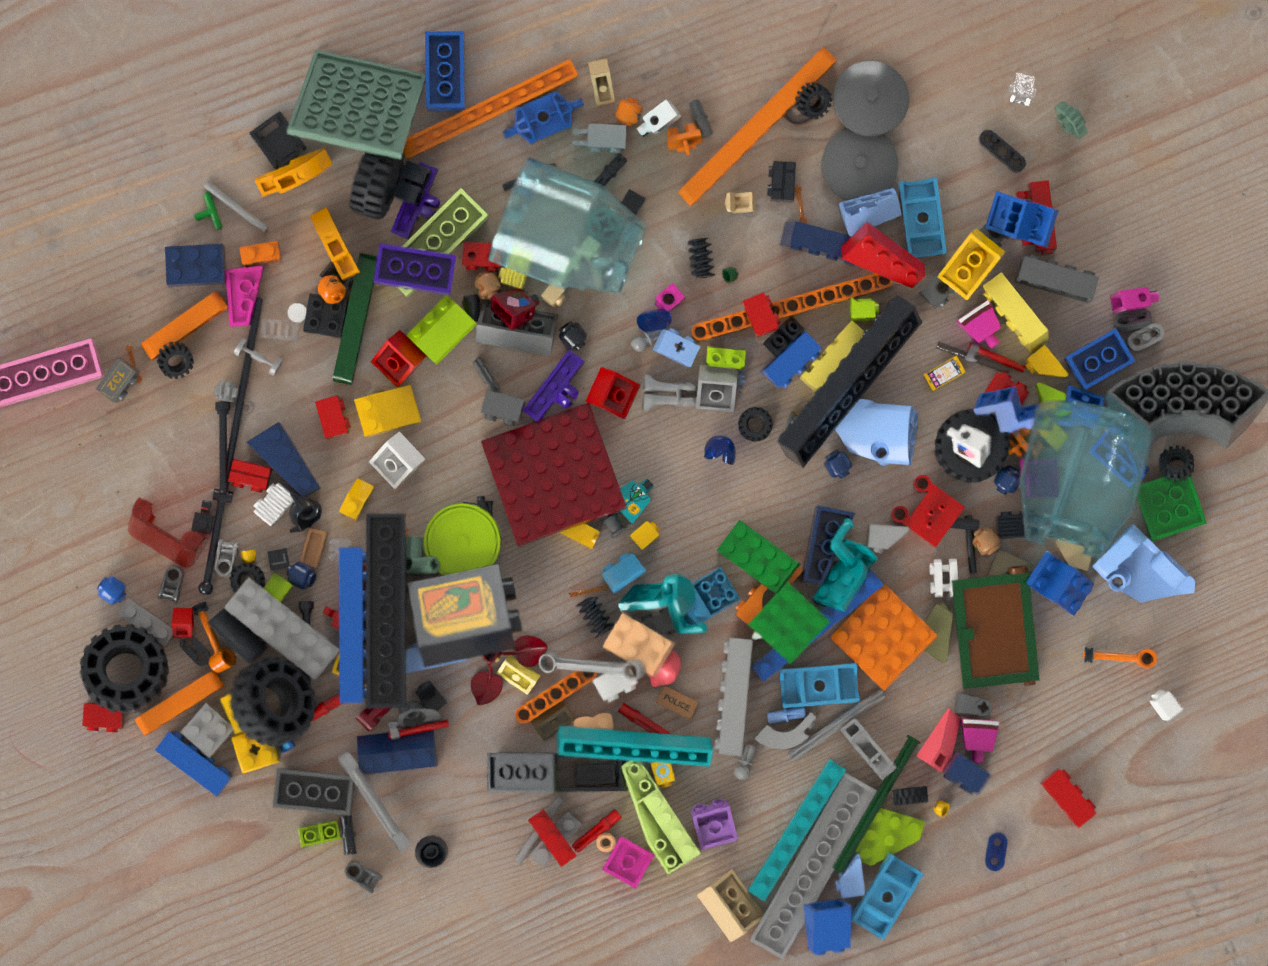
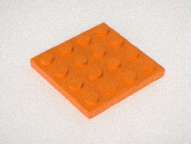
(884, 637)

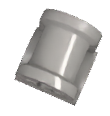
(226, 556)

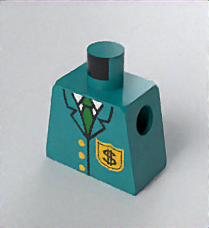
(635, 499)

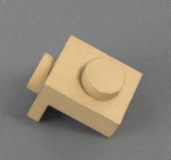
(740, 202)

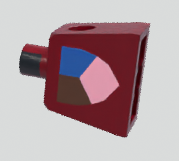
(514, 307)

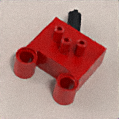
(934, 514)

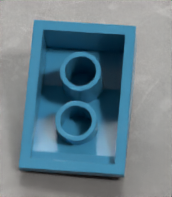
(623, 572)

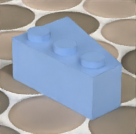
(870, 208)

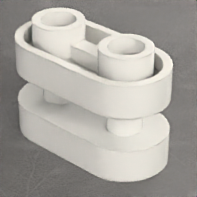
(936, 569)

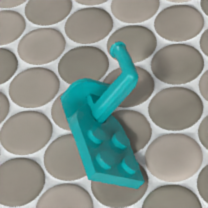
(847, 573)
(674, 592)

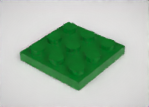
(1169, 507)
(789, 622)

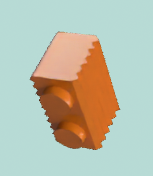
(260, 253)

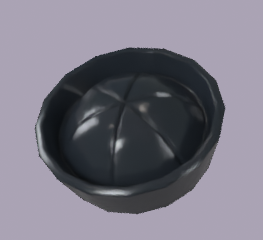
(431, 851)

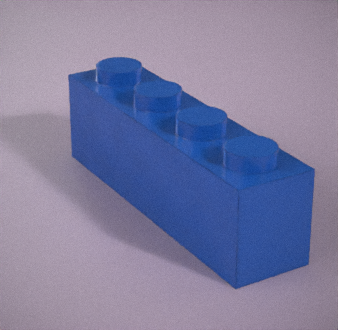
(193, 763)

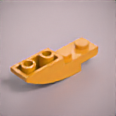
(296, 173)
(334, 244)

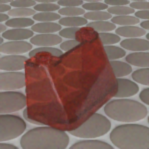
(182, 551)

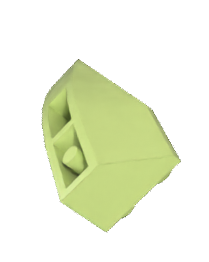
(659, 822)

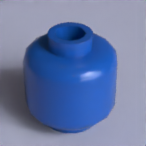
(111, 590)

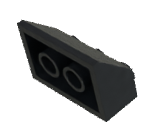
(238, 636)

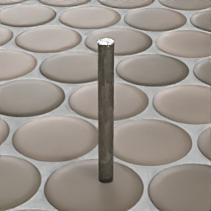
(979, 360)

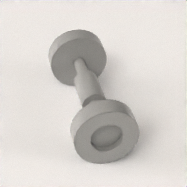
(258, 356)

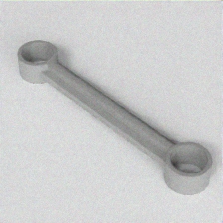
(592, 666)
(395, 833)

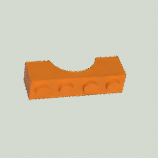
(750, 608)

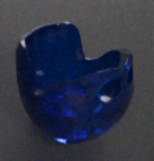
(719, 446)

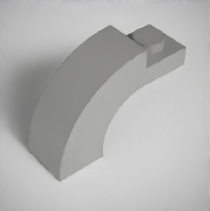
(788, 739)
(868, 748)

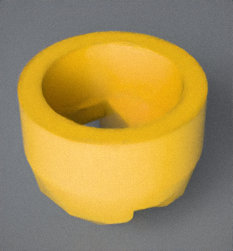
(248, 556)
(942, 808)

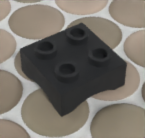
(324, 317)

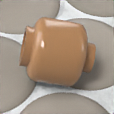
(487, 285)
(986, 541)

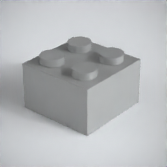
(208, 730)

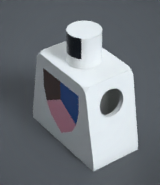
(666, 114)
(970, 444)

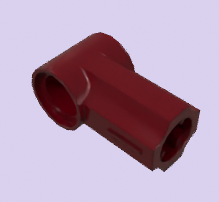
(371, 717)

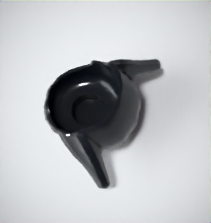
(304, 513)

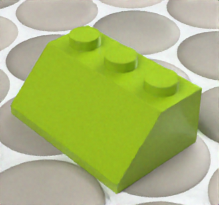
(441, 329)

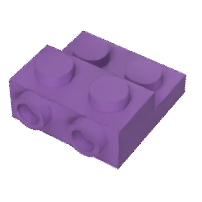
(714, 824)

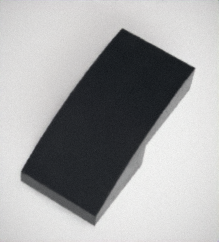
(783, 336)

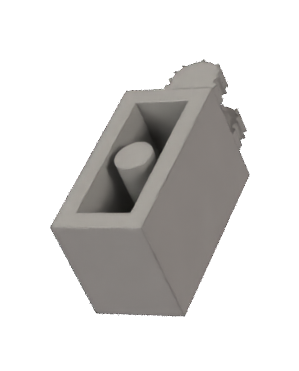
(602, 137)

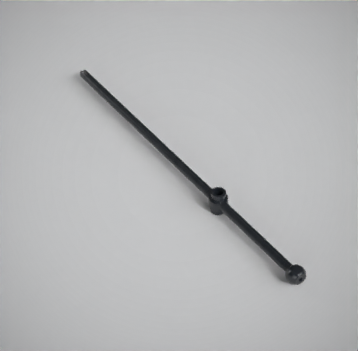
(206, 586)

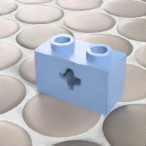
(665, 347)

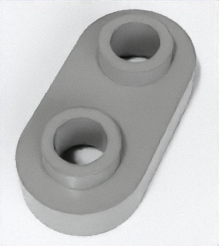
(1144, 337)

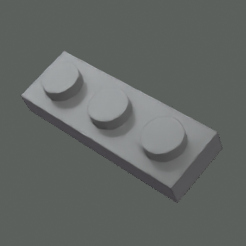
(142, 618)
(567, 826)

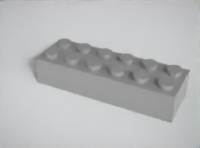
(281, 628)
(734, 696)

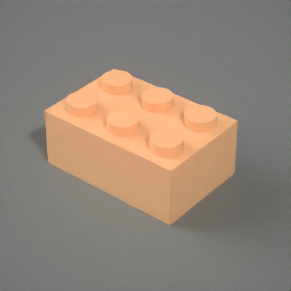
(635, 641)

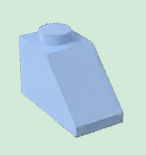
(851, 880)

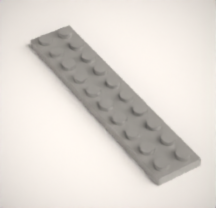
(812, 866)

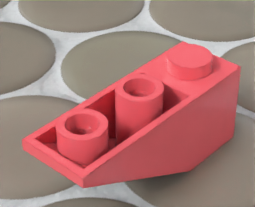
(941, 742)

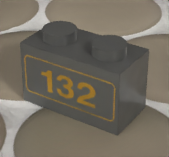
(118, 380)

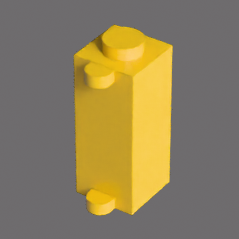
(583, 534)

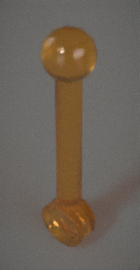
(798, 189)
(129, 348)
(604, 587)

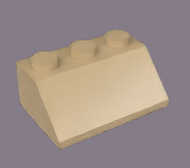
(731, 905)

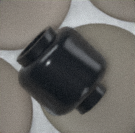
(572, 335)

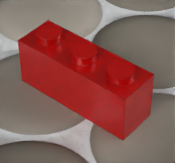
(1069, 797)

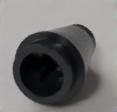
(472, 306)

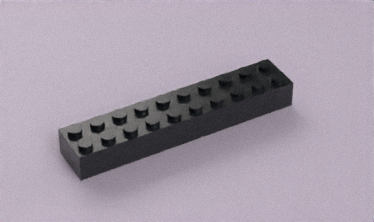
(849, 381)
(386, 610)

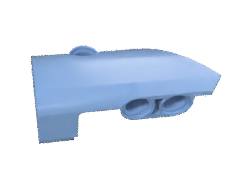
(880, 428)
(1143, 568)

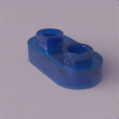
(658, 320)
(996, 851)

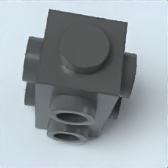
(660, 623)

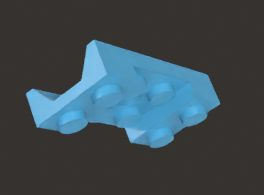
(922, 238)
(799, 689)
(893, 877)

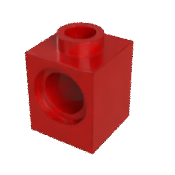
(182, 622)

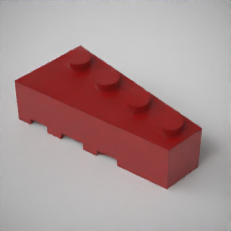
(883, 256)

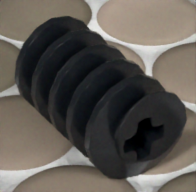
(701, 258)
(595, 615)

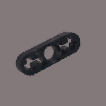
(1010, 163)

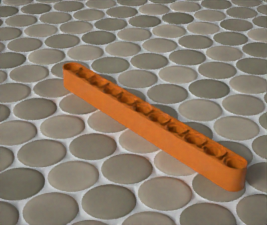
(756, 127)
(781, 305)

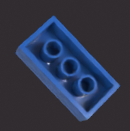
(445, 70)

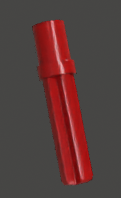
(327, 706)
(636, 717)
(605, 824)

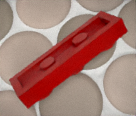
(552, 837)

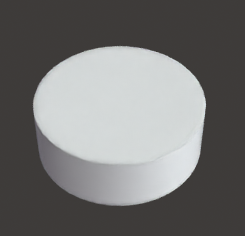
(297, 312)

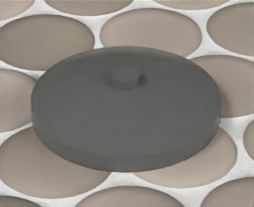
(870, 98)
(858, 164)

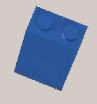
(828, 926)

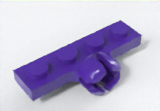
(409, 214)
(556, 387)

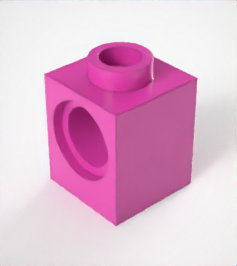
(670, 290)

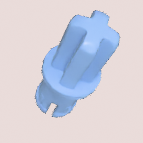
(786, 715)

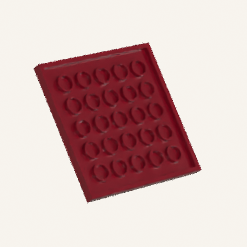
(553, 474)

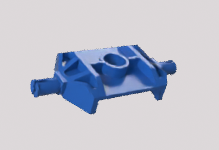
(527, 117)

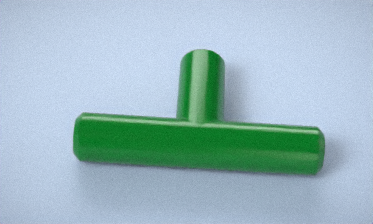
(211, 211)

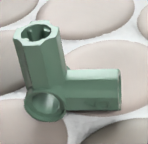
(415, 563)

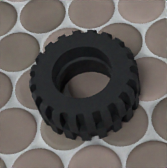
(374, 185)
(969, 472)

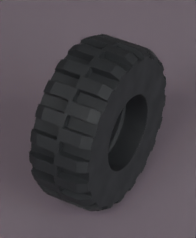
(116, 642)
(252, 710)

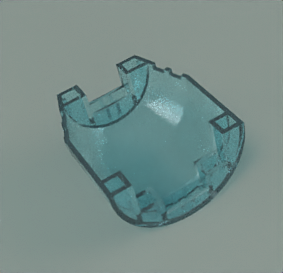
(567, 231)
(1081, 474)

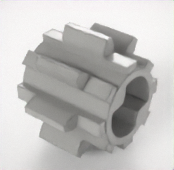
(226, 391)

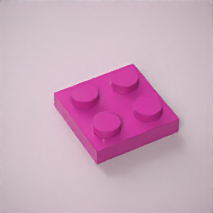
(628, 862)

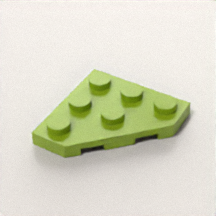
(890, 834)

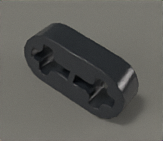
(192, 653)

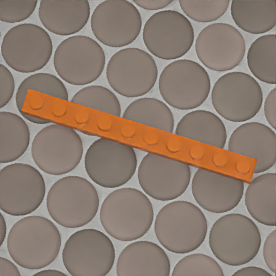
(490, 108)

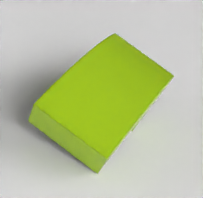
(319, 833)

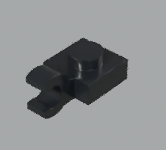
(203, 521)

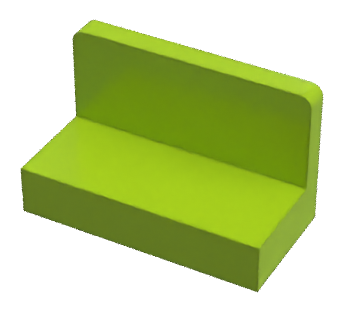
(278, 587)

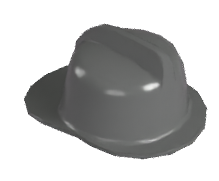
(416, 715)

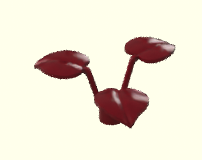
(487, 686)

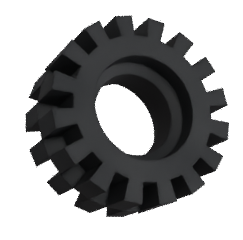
(821, 104)
(182, 367)
(755, 412)
(1176, 454)
(246, 568)
(910, 796)

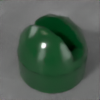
(729, 274)

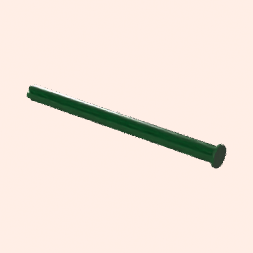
(875, 805)

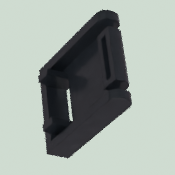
(277, 144)

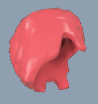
(668, 672)

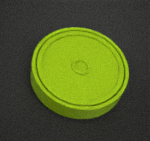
(463, 538)

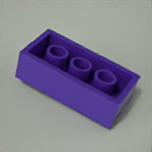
(414, 269)

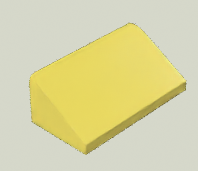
(518, 675)

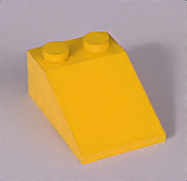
(971, 264)
(387, 411)

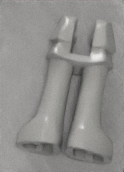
(651, 385)

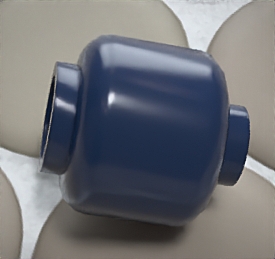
(838, 464)
(1007, 480)
(301, 575)

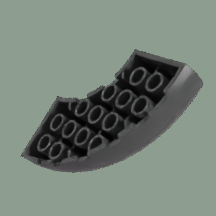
(1190, 400)

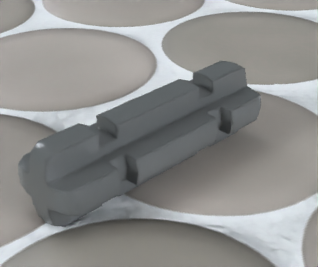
(486, 375)

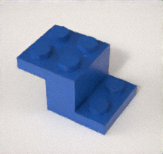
(1021, 219)
(1007, 408)
(1060, 583)

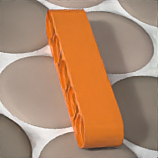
(185, 324)
(550, 701)
(179, 702)

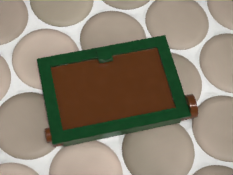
(996, 629)

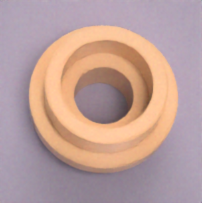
(601, 837)

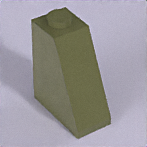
(940, 622)

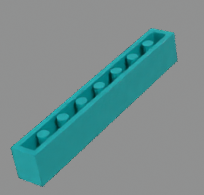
(634, 746)
(796, 829)

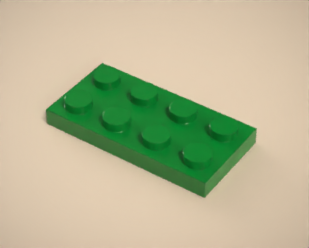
(758, 557)

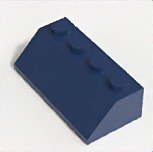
(380, 754)

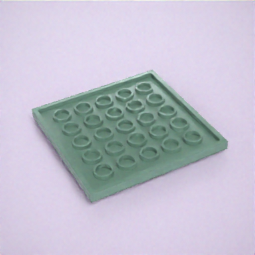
(357, 104)

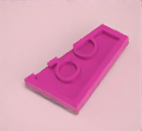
(242, 293)

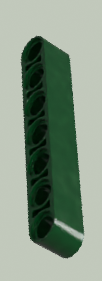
(355, 320)

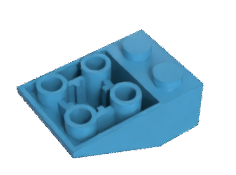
(712, 596)

